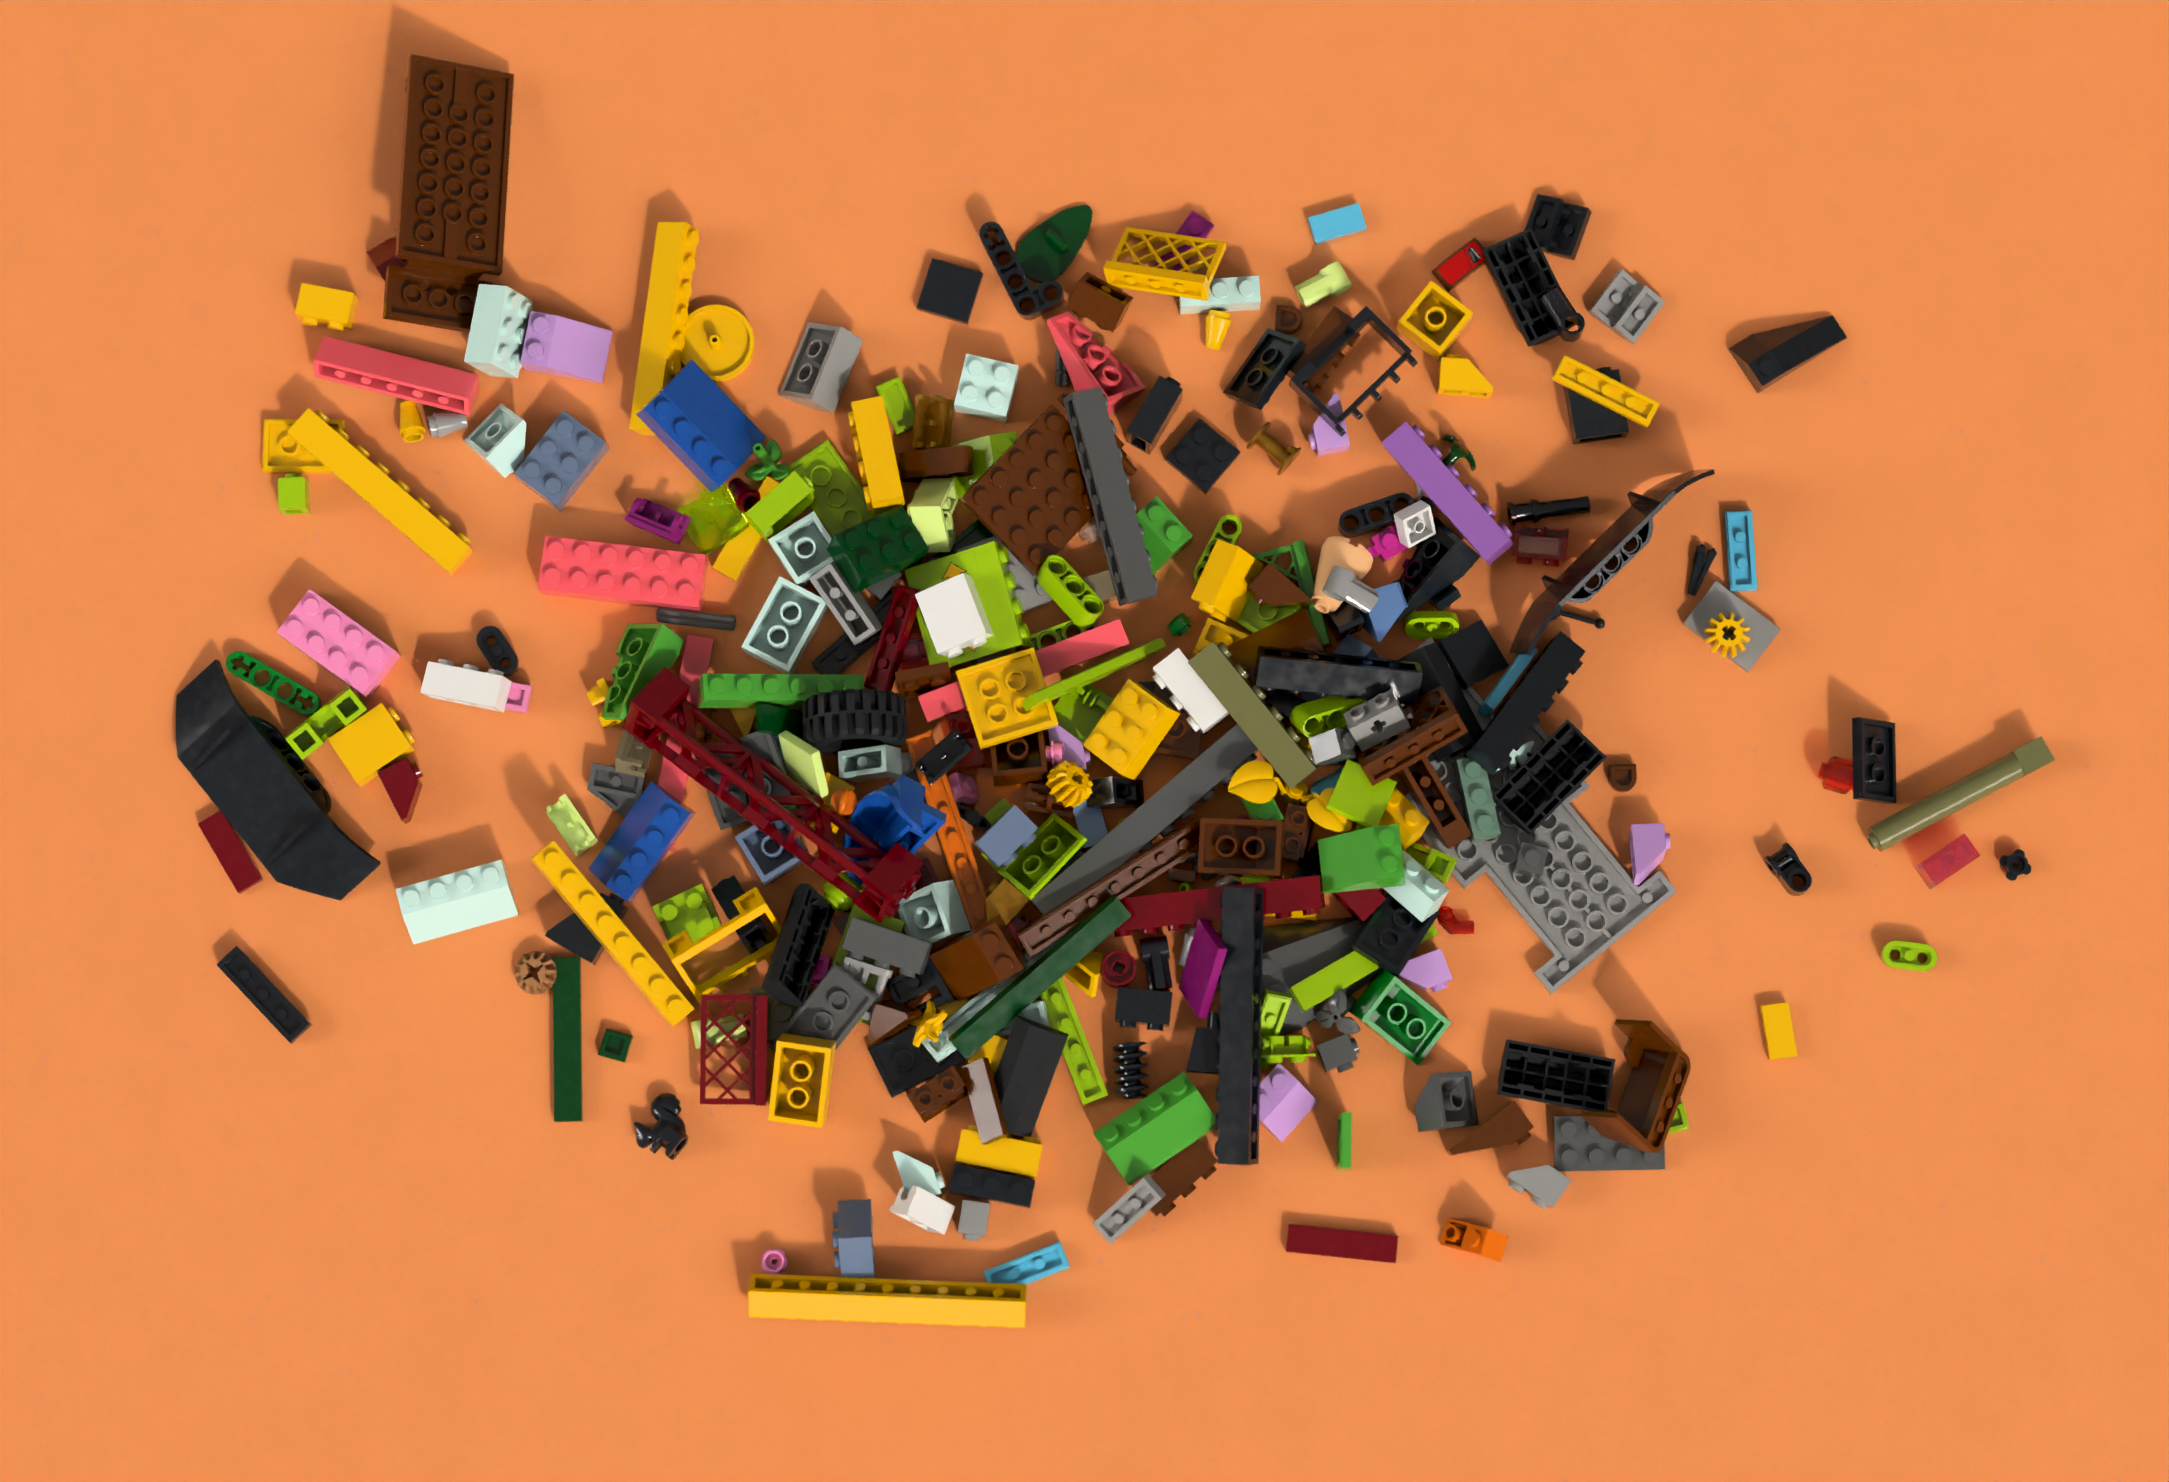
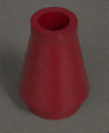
(743, 494)

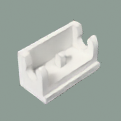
(923, 1209)

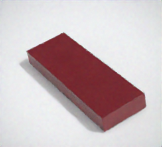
(230, 852)

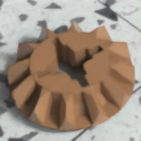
(546, 974)

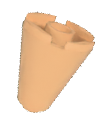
(1338, 552)

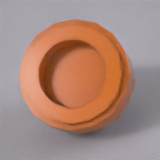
(844, 802)

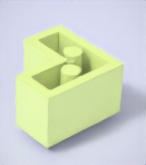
(932, 513)

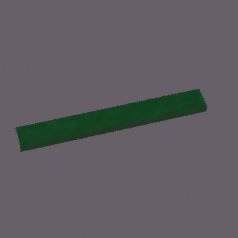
(1039, 976)

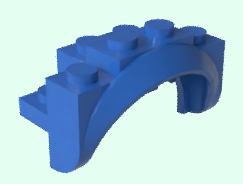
(894, 816)

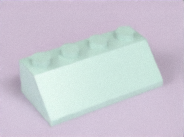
(457, 901)

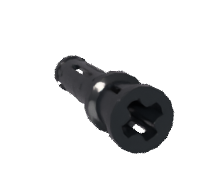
(1536, 510)

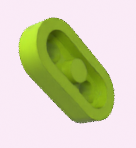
(1431, 624)
(1908, 956)

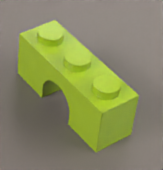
(324, 722)

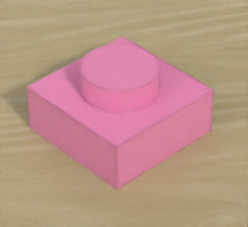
(518, 698)
(963, 788)

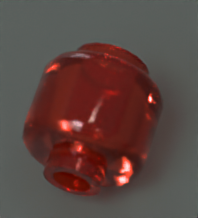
(1837, 775)

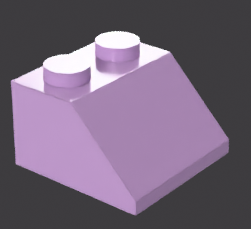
(1283, 1102)

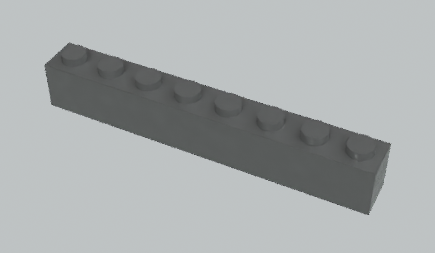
(1110, 496)

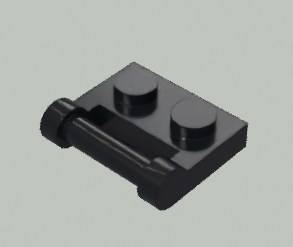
(906, 988)

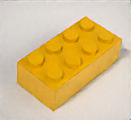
(876, 455)

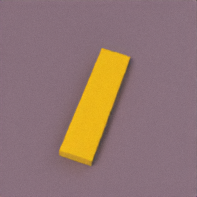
(1605, 391)
(740, 549)

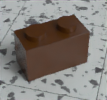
(1099, 302)

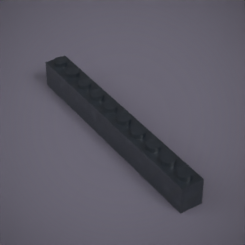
(1240, 1026)

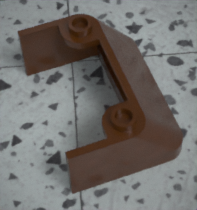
(1651, 1090)

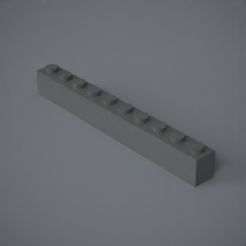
(1152, 817)

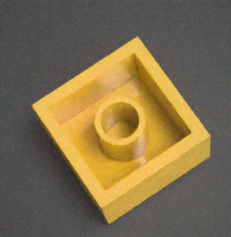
(1434, 320)

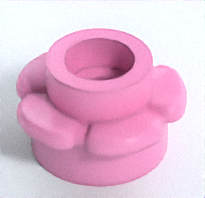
(1055, 753)
(777, 1268)

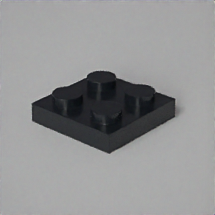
(1202, 456)

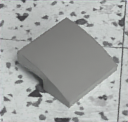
(1626, 306)

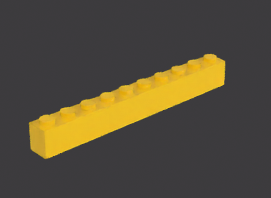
(887, 1300)

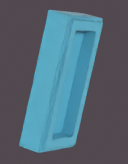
(1337, 223)

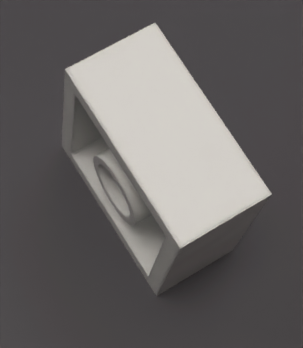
(1414, 523)

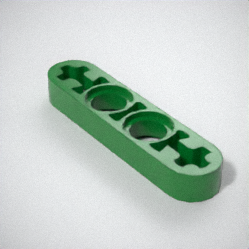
(275, 681)

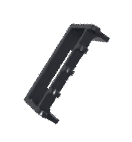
(1363, 318)

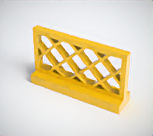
(1159, 278)

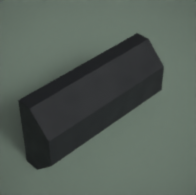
(1523, 280)
(1436, 673)
(1548, 777)
(798, 946)
(1027, 1072)
(1555, 1076)

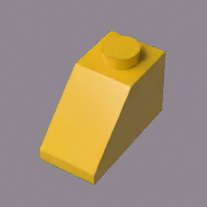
(1461, 378)

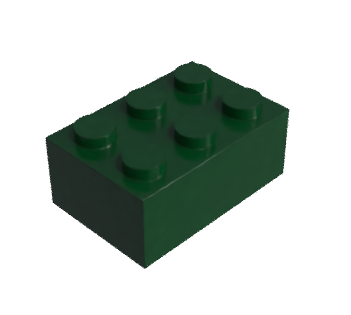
(877, 548)

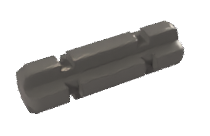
(1062, 377)

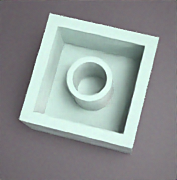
(986, 388)
(803, 548)

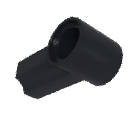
(1563, 312)
(1155, 956)

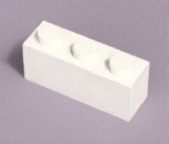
(466, 685)
(1189, 692)

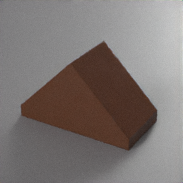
(889, 1018)

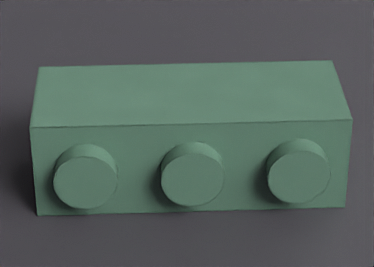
(1477, 800)

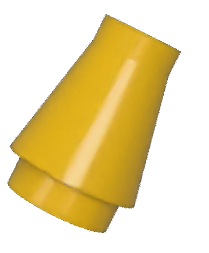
(1216, 328)
(411, 424)

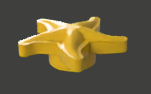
(929, 1024)

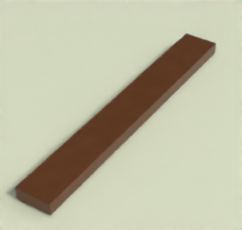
(1119, 882)

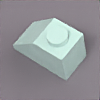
(918, 1174)

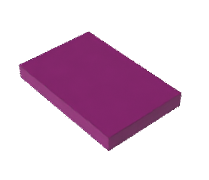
(1202, 968)

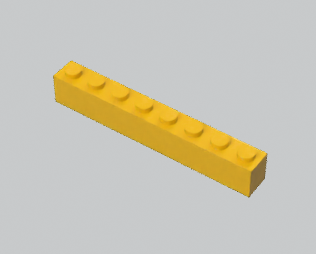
(664, 314)
(380, 491)
(611, 933)

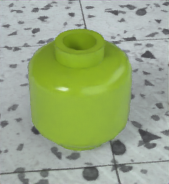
(838, 899)

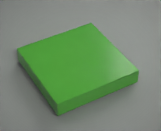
(1344, 1129)

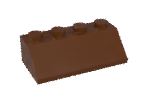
(1291, 632)

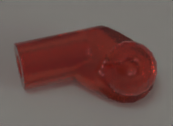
(1452, 924)

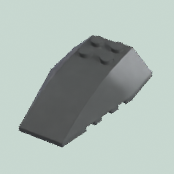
(1300, 951)

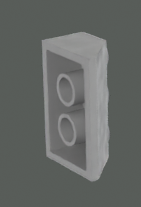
(821, 366)

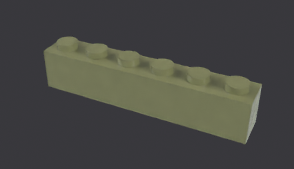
(1253, 713)

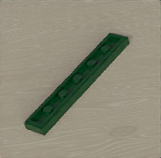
(567, 1041)

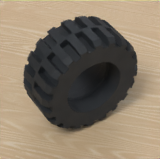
(854, 719)

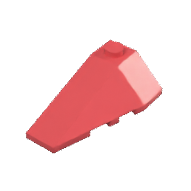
(1091, 364)

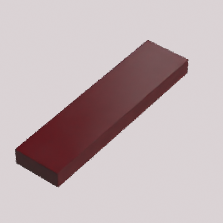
(892, 639)
(1342, 1243)

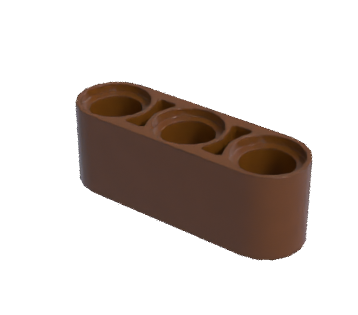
(936, 463)

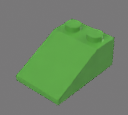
(1362, 859)

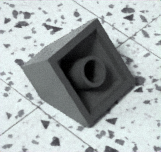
(1446, 1102)

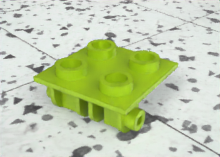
(1081, 710)

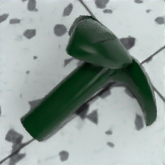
(1458, 451)

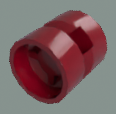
(1118, 969)

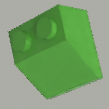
(1163, 533)

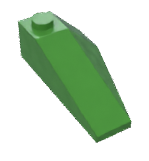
(642, 655)

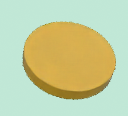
(718, 342)

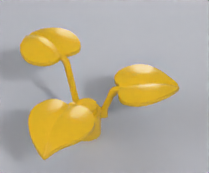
(1257, 785)

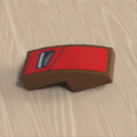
(1460, 265)

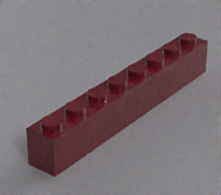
(1188, 906)

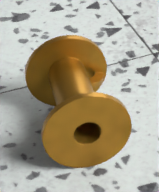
(1274, 448)

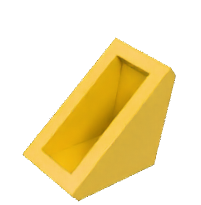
(1087, 973)

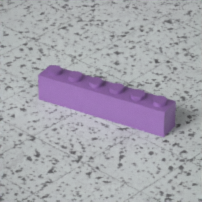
(1447, 493)

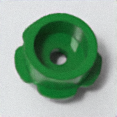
(1179, 625)

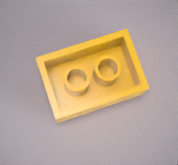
(1131, 729)
(801, 1080)

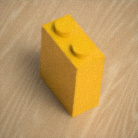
(1225, 581)
(372, 743)

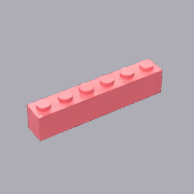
(396, 375)

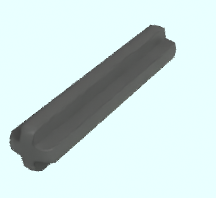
(696, 618)

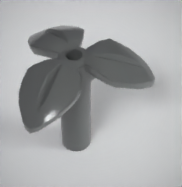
(1339, 1006)

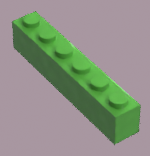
(771, 689)

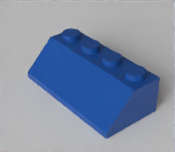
(641, 841)

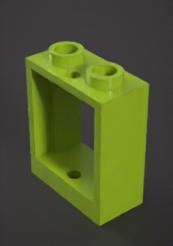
(781, 505)

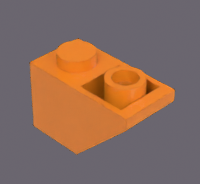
(1474, 1240)

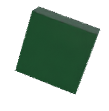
(615, 1045)

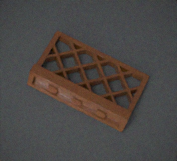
(1413, 743)

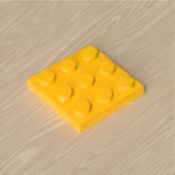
(996, 695)

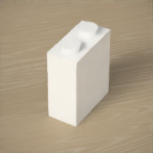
(954, 615)

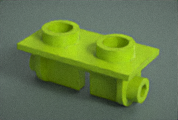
(1295, 1048)

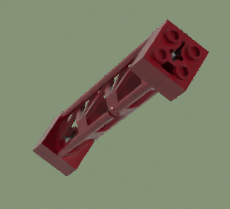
(891, 872)

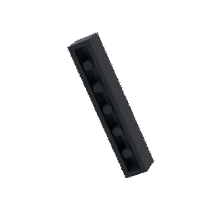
(1336, 674)
(1525, 703)

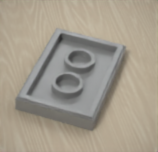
(1721, 600)

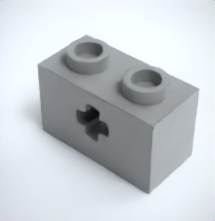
(1376, 720)

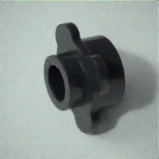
(2019, 858)

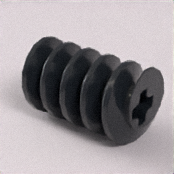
(1130, 1070)

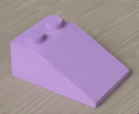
(565, 347)

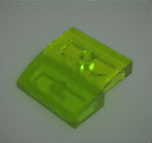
(713, 519)

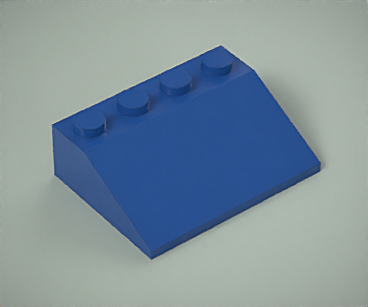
(701, 426)

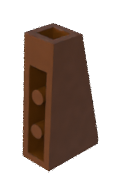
(1434, 802)

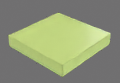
(803, 764)

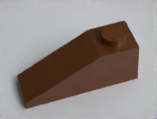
(1499, 1131)

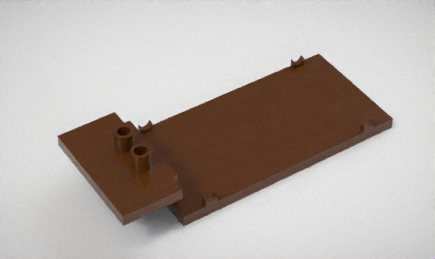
(450, 192)

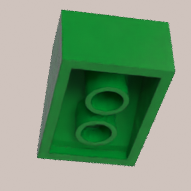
(1400, 1016)

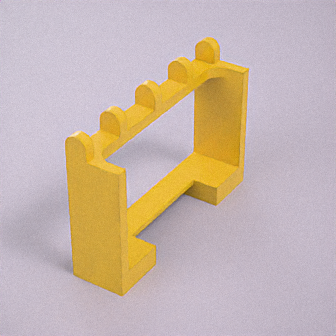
(683, 948)

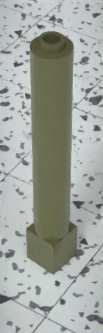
(1959, 794)

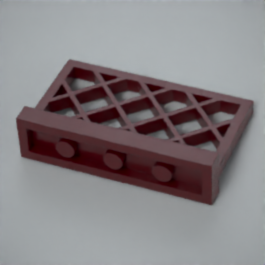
(757, 1043)

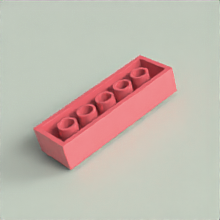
(622, 574)

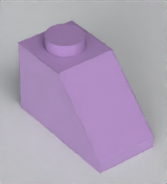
(1323, 437)
(1072, 747)
(1647, 848)
(1427, 971)

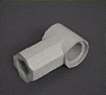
(1344, 587)

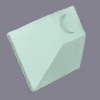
(500, 440)

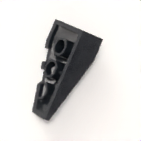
(1779, 351)
(1434, 567)

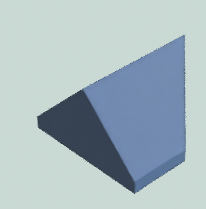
(1385, 612)

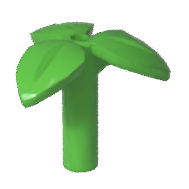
(769, 457)

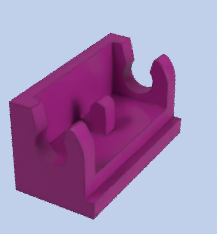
(658, 520)

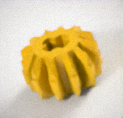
(1737, 637)
(1069, 784)

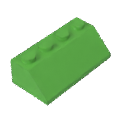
(1156, 1128)

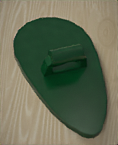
(1054, 244)

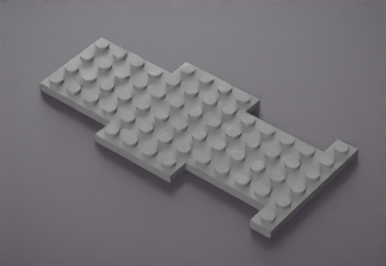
(1583, 894)

